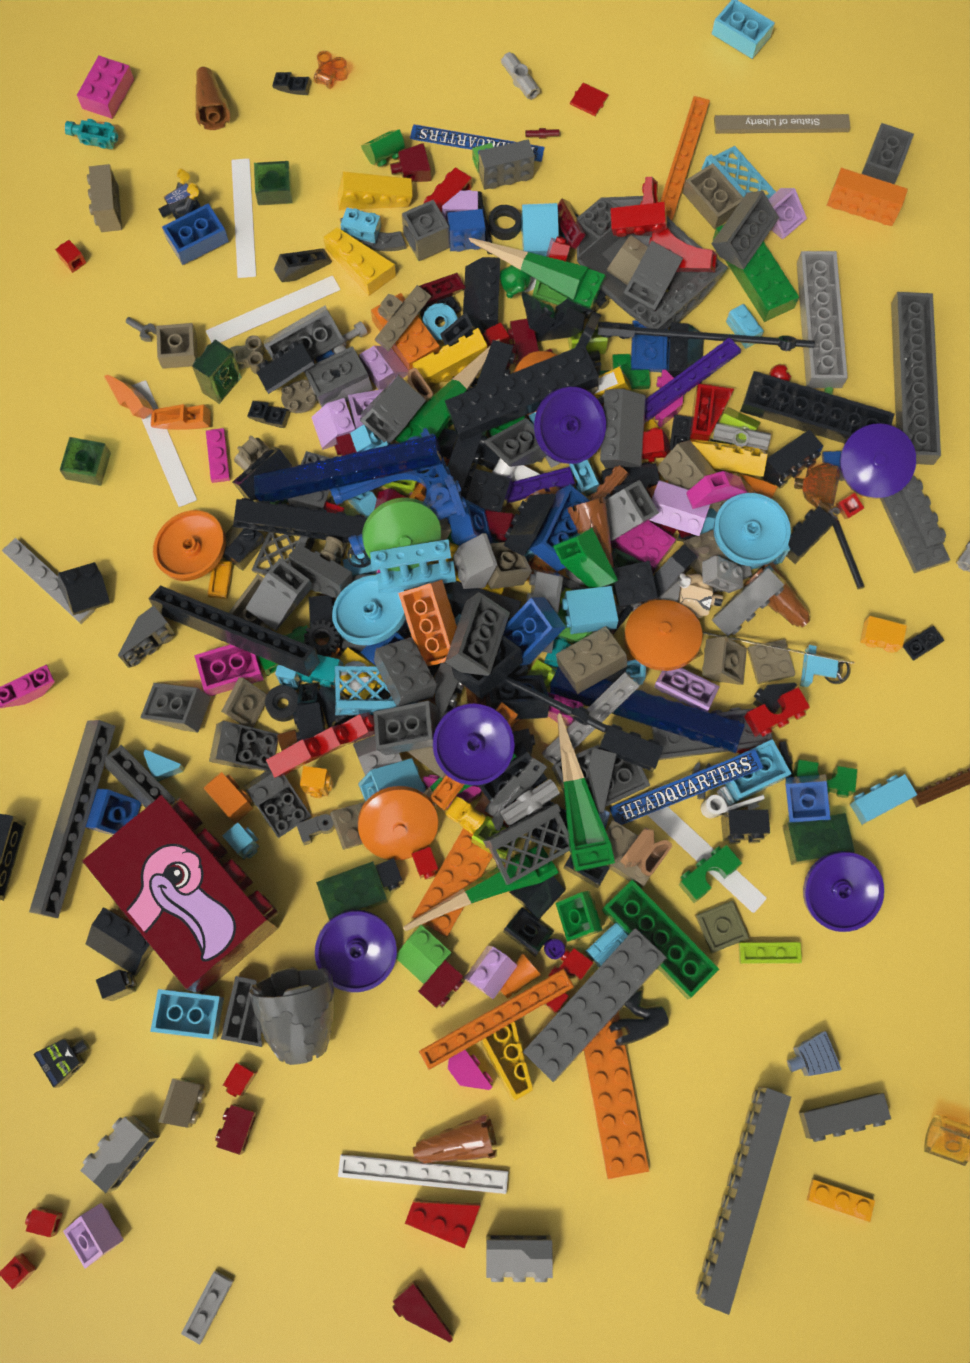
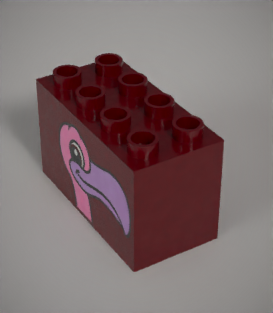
(182, 893)

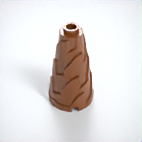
(210, 104)
(594, 515)
(786, 602)
(463, 1142)

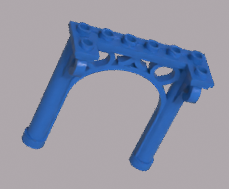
(442, 492)

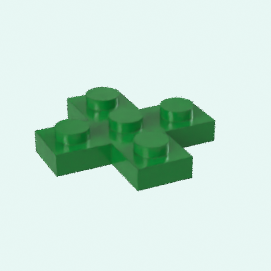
(637, 378)

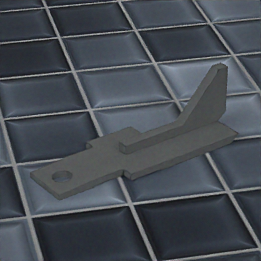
(512, 790)

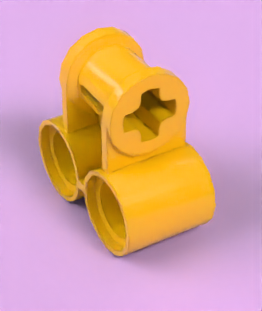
(465, 815)

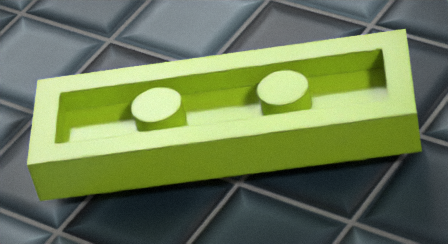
(770, 953)

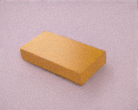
(220, 580)

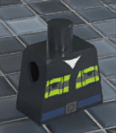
(61, 1060)

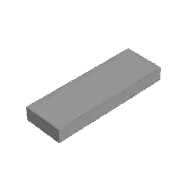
(207, 1307)

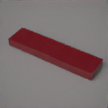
(569, 224)

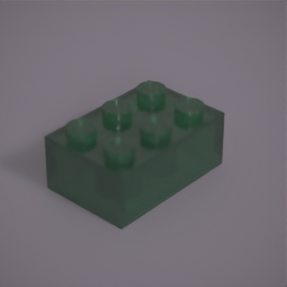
(216, 371)
(814, 839)
(352, 890)

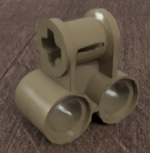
(248, 355)
(250, 452)
(334, 550)

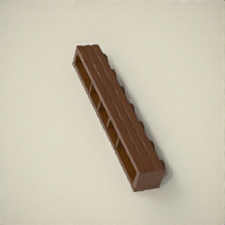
(942, 788)

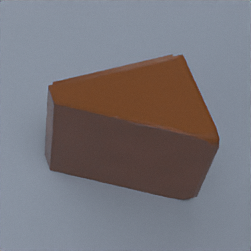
(287, 739)

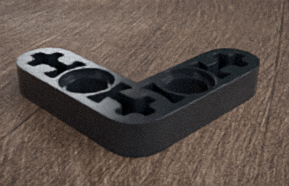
(589, 329)

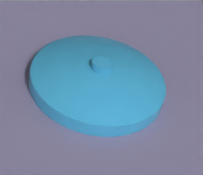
(752, 529)
(365, 615)

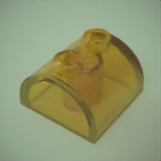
(948, 1140)

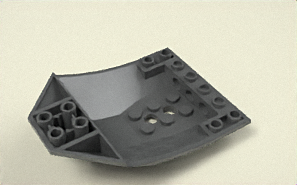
(601, 246)

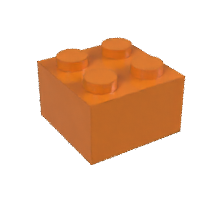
(225, 793)

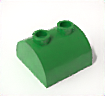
(384, 147)
(579, 916)

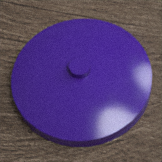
(570, 425)
(877, 461)
(473, 744)
(843, 891)
(356, 950)

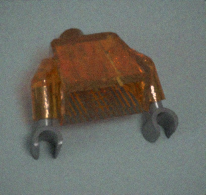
(821, 486)

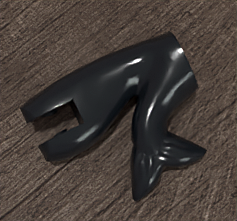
(637, 1029)

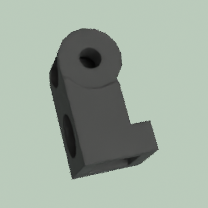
(315, 826)

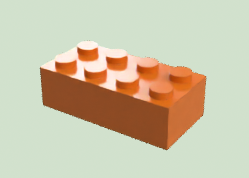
(867, 197)
(414, 342)
(429, 620)

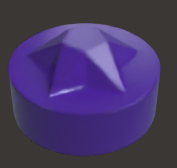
(554, 948)

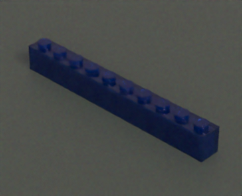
(348, 469)
(660, 713)

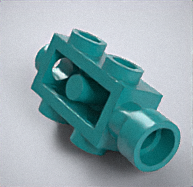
(93, 133)

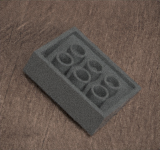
(625, 778)

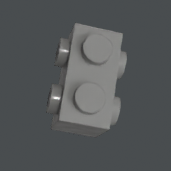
(722, 574)

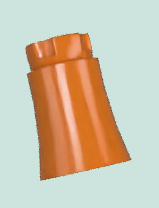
(521, 976)

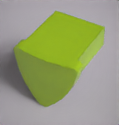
(547, 672)

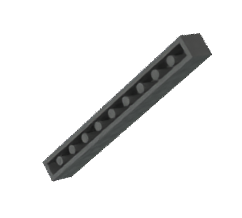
(72, 819)

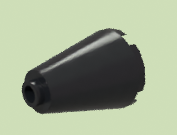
(328, 703)

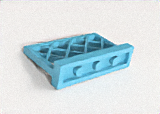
(740, 161)
(360, 706)

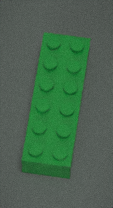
(765, 283)
(686, 964)

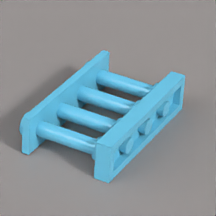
(408, 579)

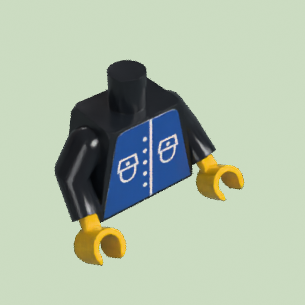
(182, 199)

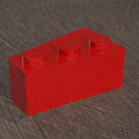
(707, 410)
(655, 444)
(444, 1219)

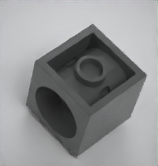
(425, 230)

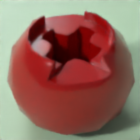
(779, 371)

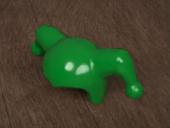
(514, 280)

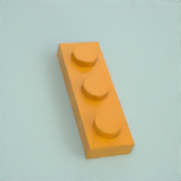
(840, 1200)

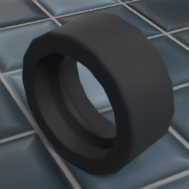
(509, 211)

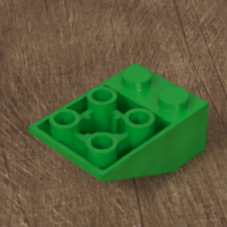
(586, 559)

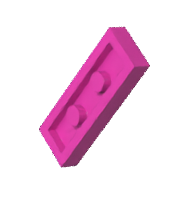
(217, 455)

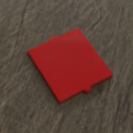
(589, 99)

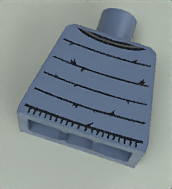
(814, 1056)

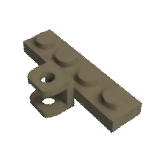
(399, 315)

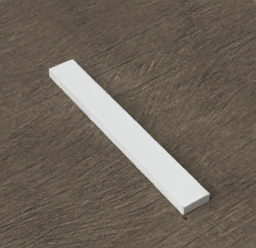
(423, 1174)

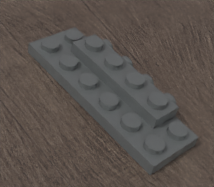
(916, 527)
(679, 746)

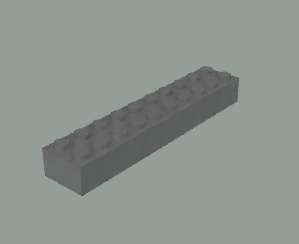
(916, 373)
(743, 1199)

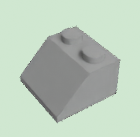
(475, 562)
(371, 758)

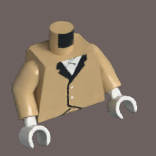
(697, 595)

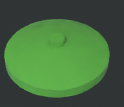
(400, 524)

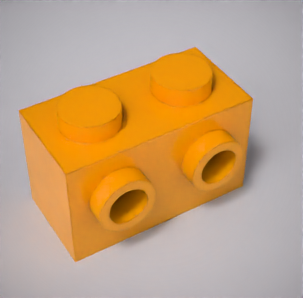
(883, 634)
(316, 781)

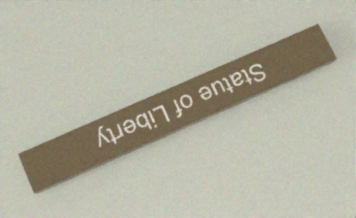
(782, 123)

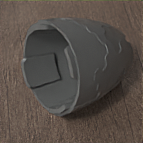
(295, 1012)

